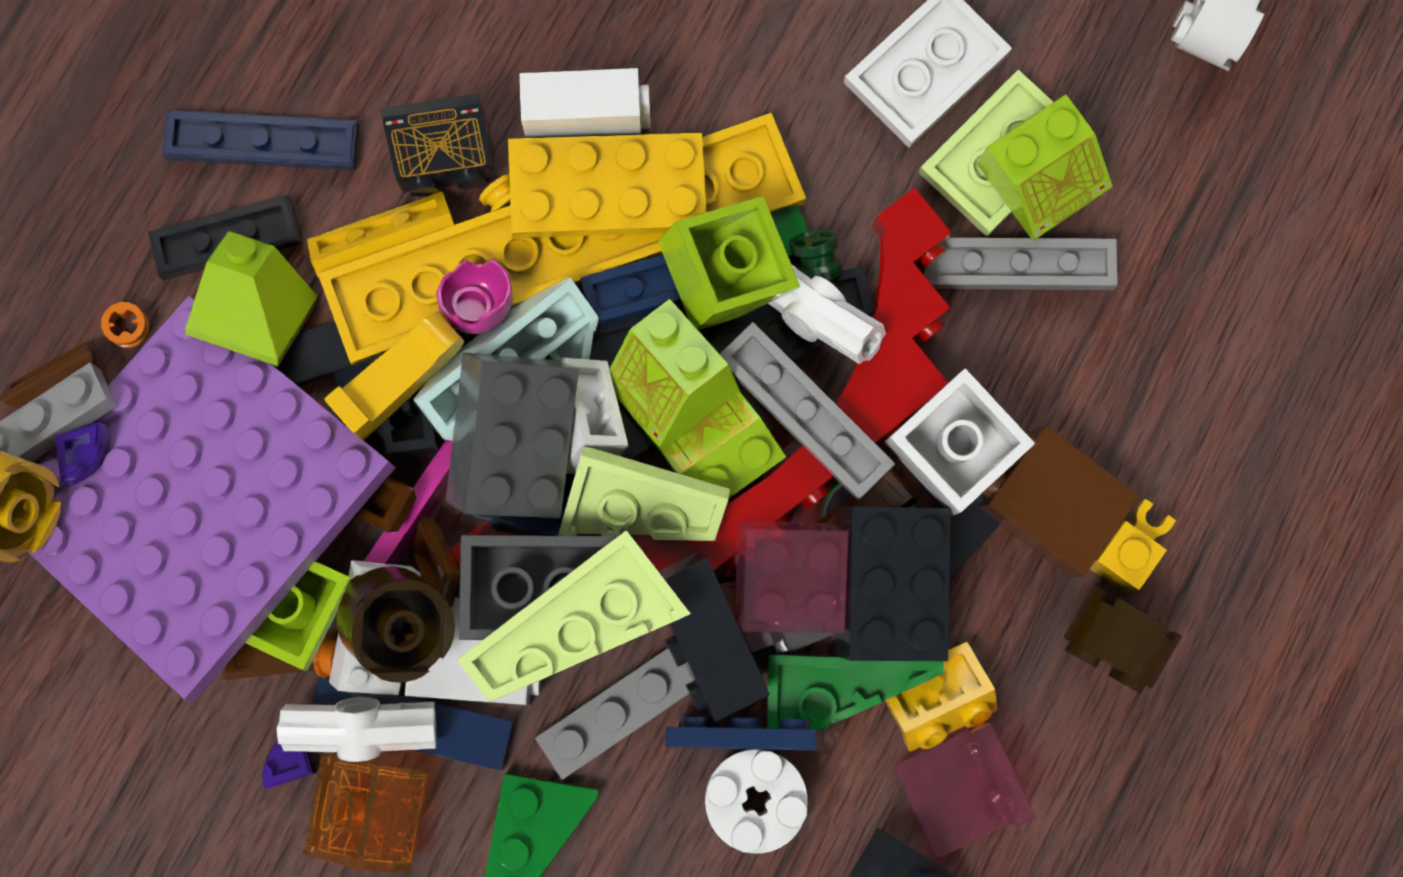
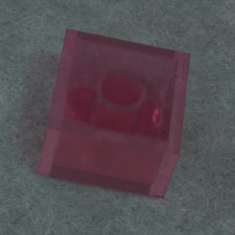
(791, 577)

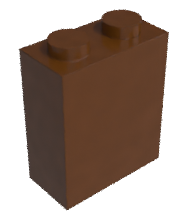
(1059, 502)

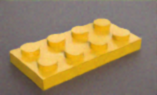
(604, 184)

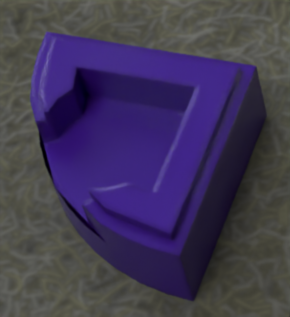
(81, 452)
(286, 766)

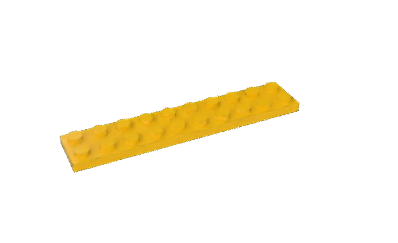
(395, 289)

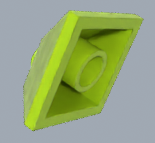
(250, 300)
(302, 617)

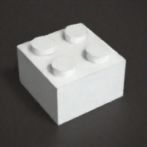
(959, 442)

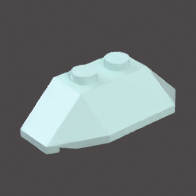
(546, 327)

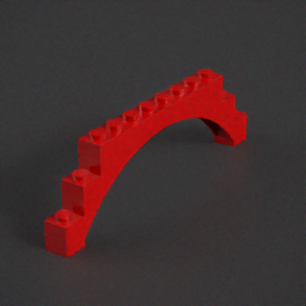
(876, 398)

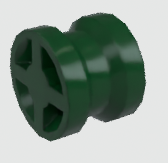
(816, 254)

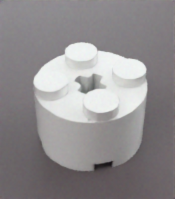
(1216, 29)
(783, 810)

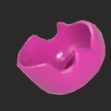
(475, 296)

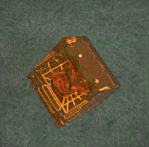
(366, 814)

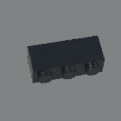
(710, 642)

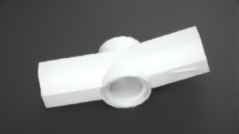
(822, 313)
(357, 728)

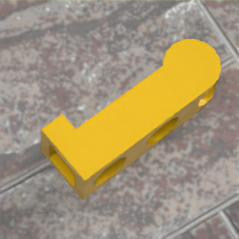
(395, 375)

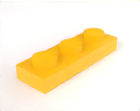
(379, 232)

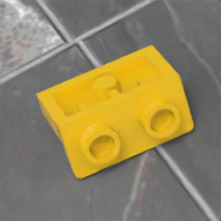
(946, 702)

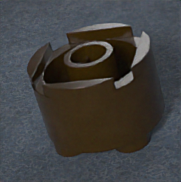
(1121, 638)
(412, 644)

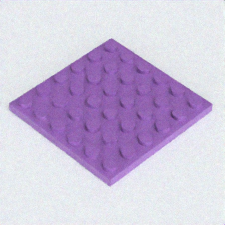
(204, 503)

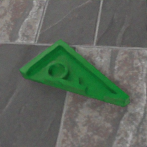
(836, 688)
(534, 824)

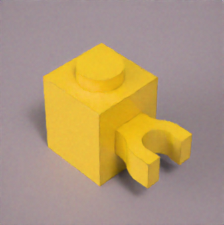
(1132, 551)

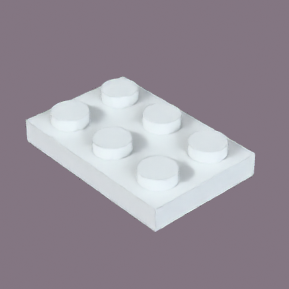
(927, 67)

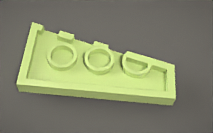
(583, 615)

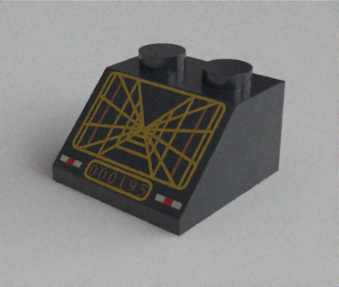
(439, 144)

